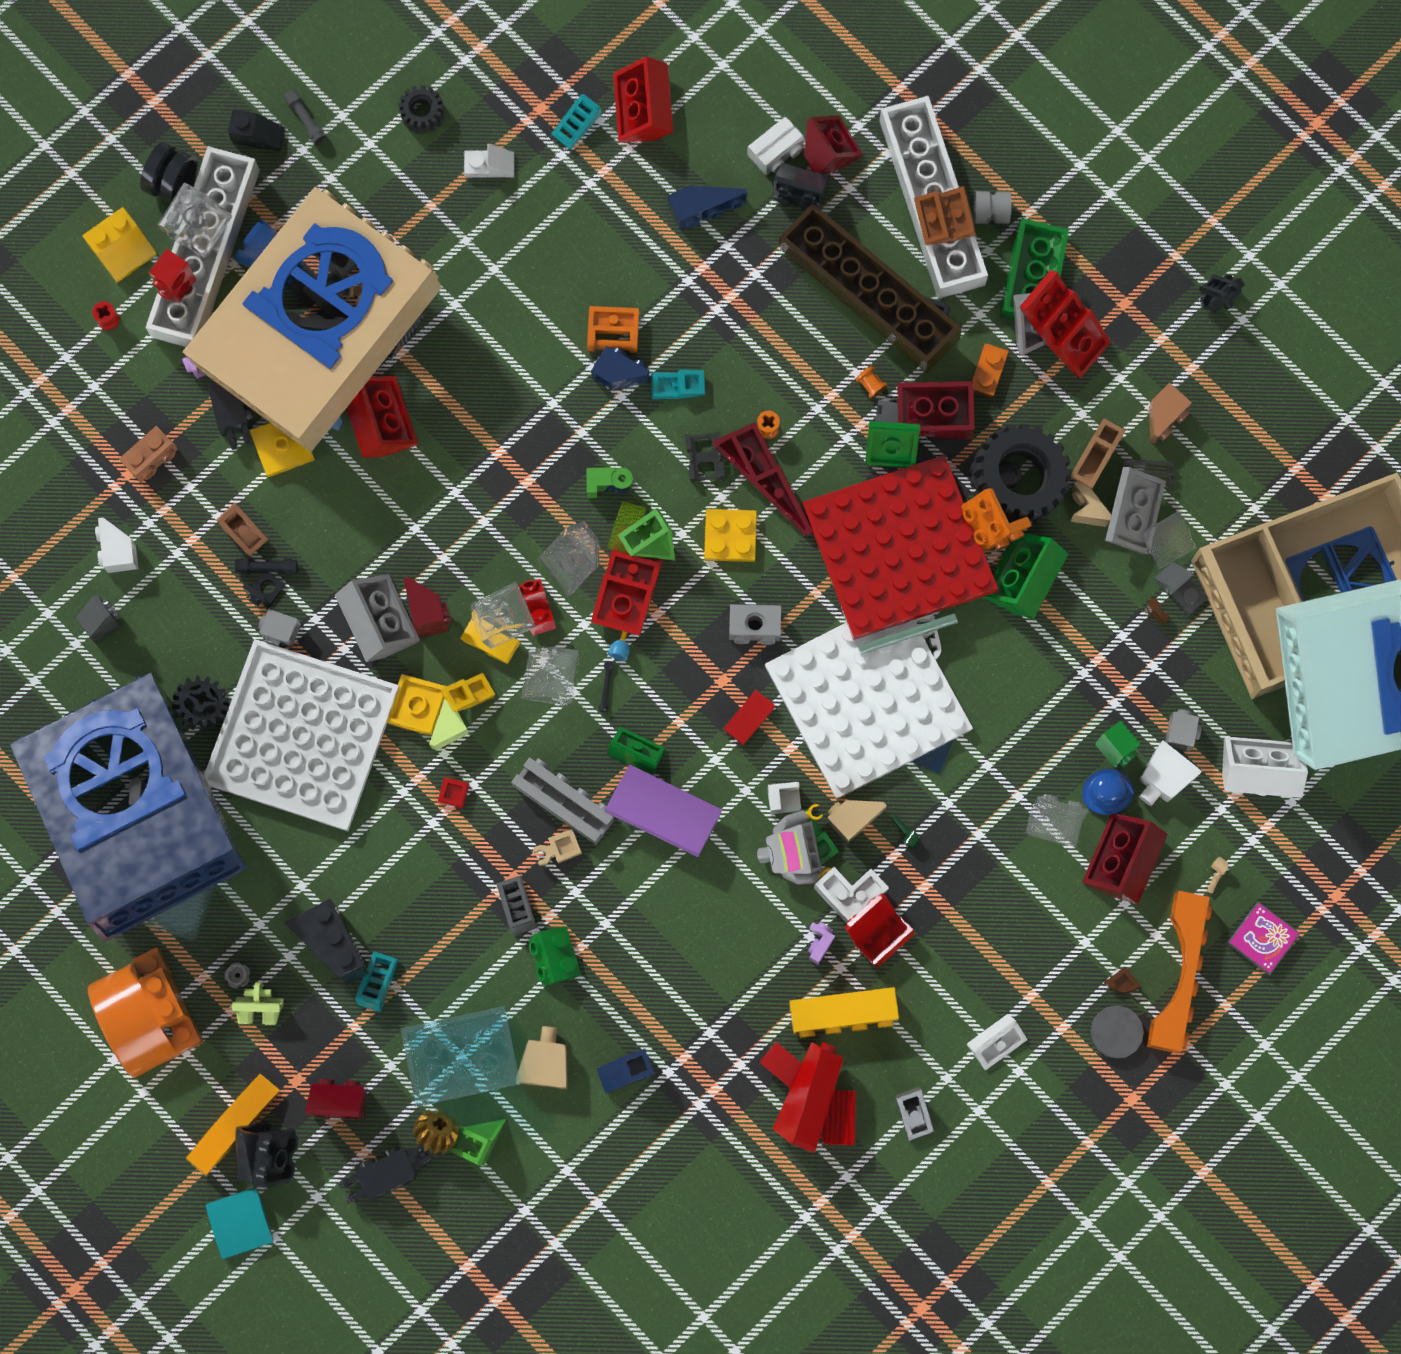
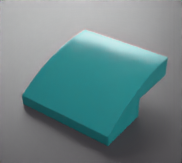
(239, 1223)

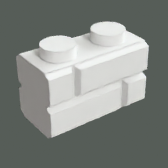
(776, 146)

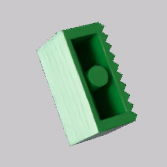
(1118, 745)

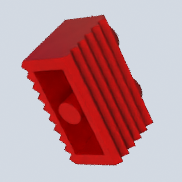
(840, 1119)

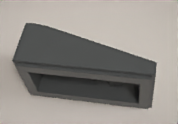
(523, 925)

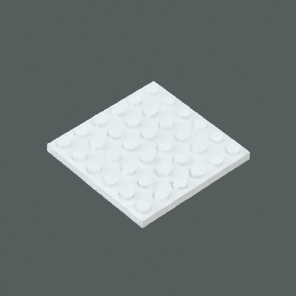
(868, 708)
(300, 735)

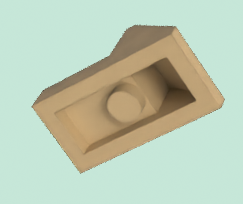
(1093, 511)

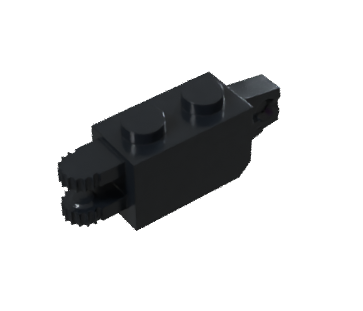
(230, 415)
(388, 1173)

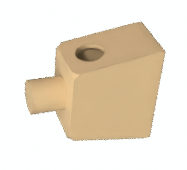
(545, 1061)

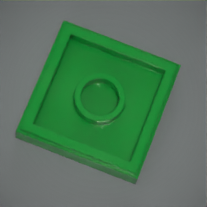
(892, 444)

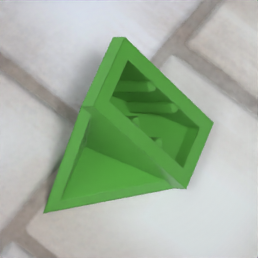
(649, 537)
(477, 1141)

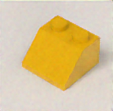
(119, 244)

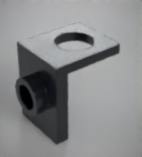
(255, 595)

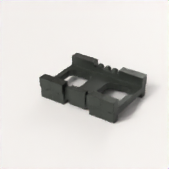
(703, 457)

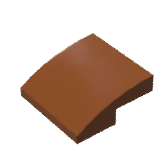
(945, 216)

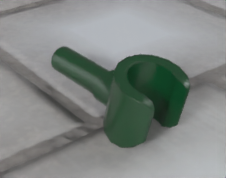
(911, 839)

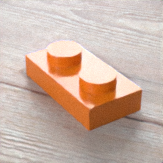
(989, 370)

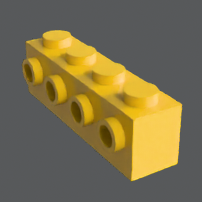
(844, 1011)

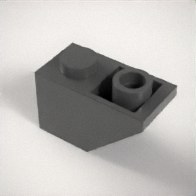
(98, 618)

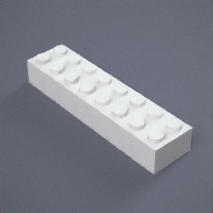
(922, 169)
(230, 183)

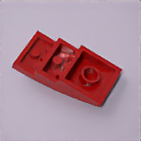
(1065, 324)
(626, 592)

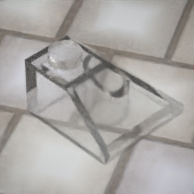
(572, 557)
(501, 615)

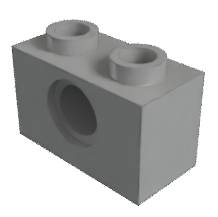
(767, 615)

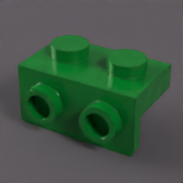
(554, 956)

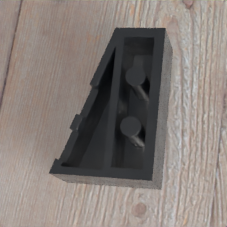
(330, 940)

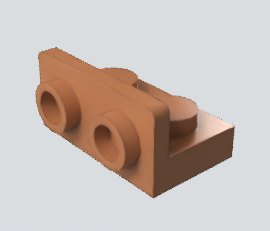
(149, 454)

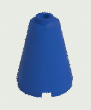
(255, 244)

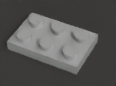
(1135, 509)

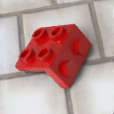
(878, 930)

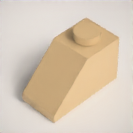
(853, 817)

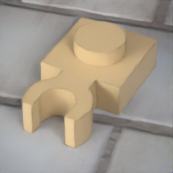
(562, 846)

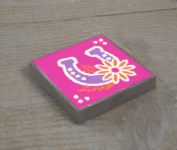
(1263, 938)

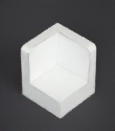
(784, 798)

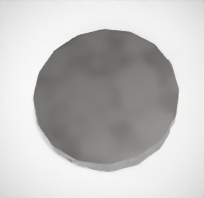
(1116, 1032)

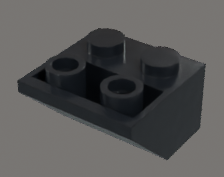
(799, 187)

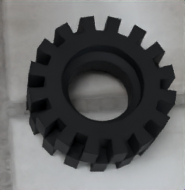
(417, 96)

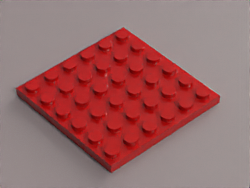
(899, 547)

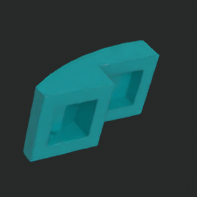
(677, 385)

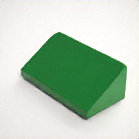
(635, 751)

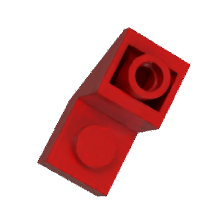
(538, 606)

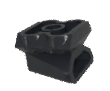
(265, 1154)

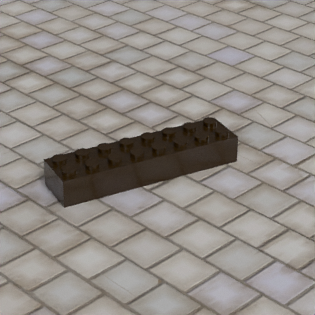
(870, 288)

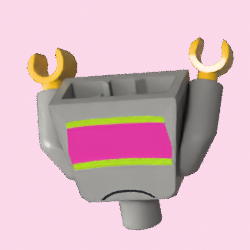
(794, 849)

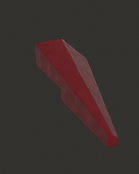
(753, 459)

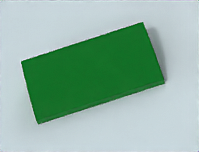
(1034, 253)

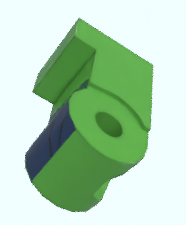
(608, 479)

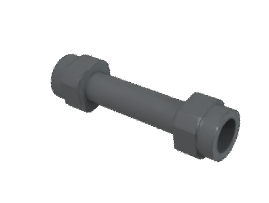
(294, 102)

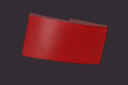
(781, 1064)

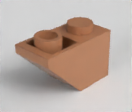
(1166, 410)

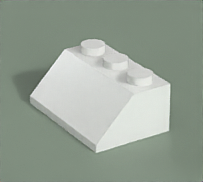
(1262, 768)

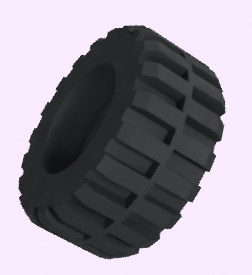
(1038, 449)

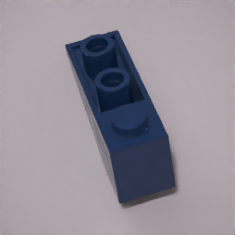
(700, 202)

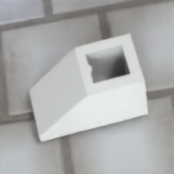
(117, 549)

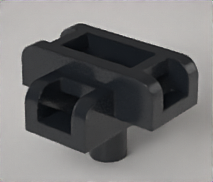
(1223, 295)

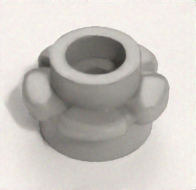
(230, 974)

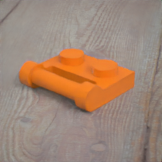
(613, 321)

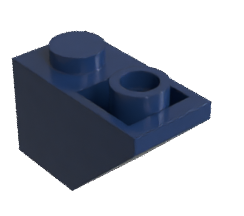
(618, 371)
(625, 1071)

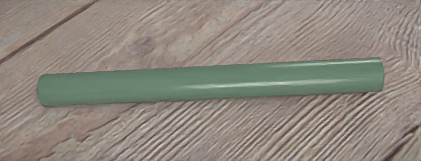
(907, 634)

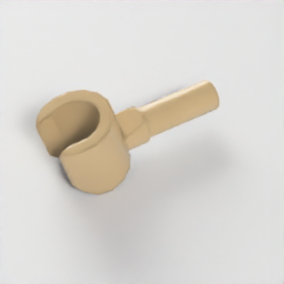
(355, 290)
(1220, 867)

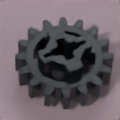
(212, 698)

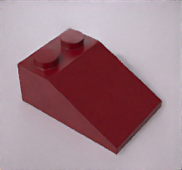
(939, 407)

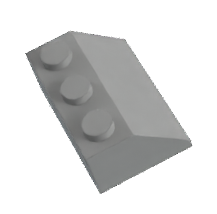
(376, 617)

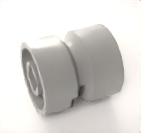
(992, 207)

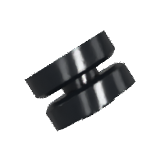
(167, 171)

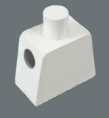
(1166, 774)

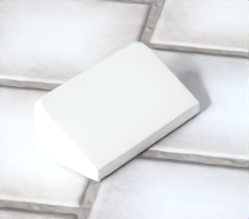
(997, 1041)

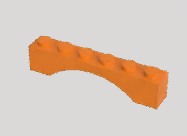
(1188, 919)

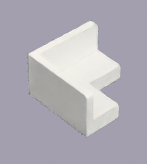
(847, 898)

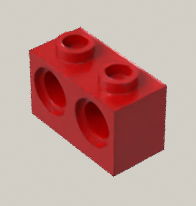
(172, 276)

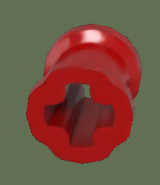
(104, 308)

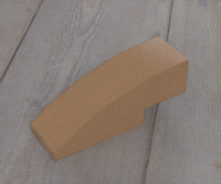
(1097, 453)

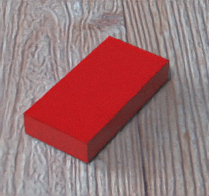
(749, 717)

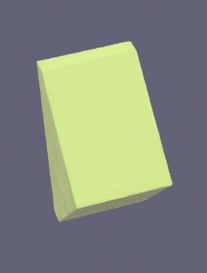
(448, 728)

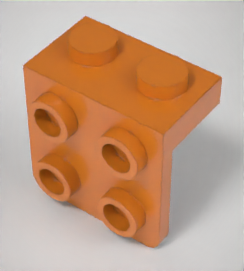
(990, 522)

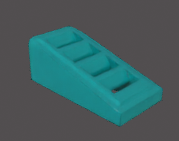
(590, 119)
(368, 1002)

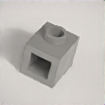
(278, 628)
(1183, 730)

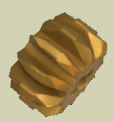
(435, 1131)

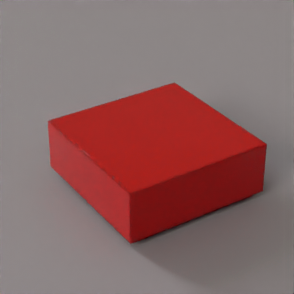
(453, 793)

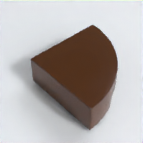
(1154, 611)
(1122, 982)

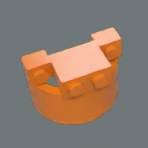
(138, 1009)

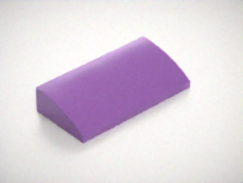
(663, 810)

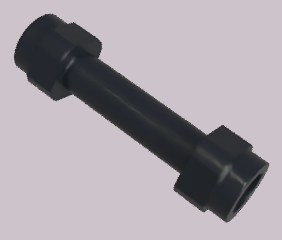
(288, 566)

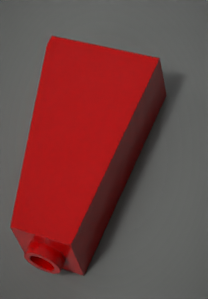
(809, 1097)

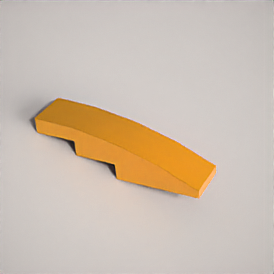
(242, 1112)

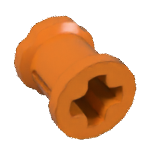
(871, 382)
(768, 417)

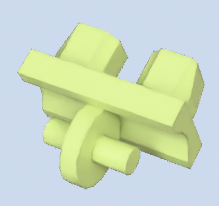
(257, 1001)

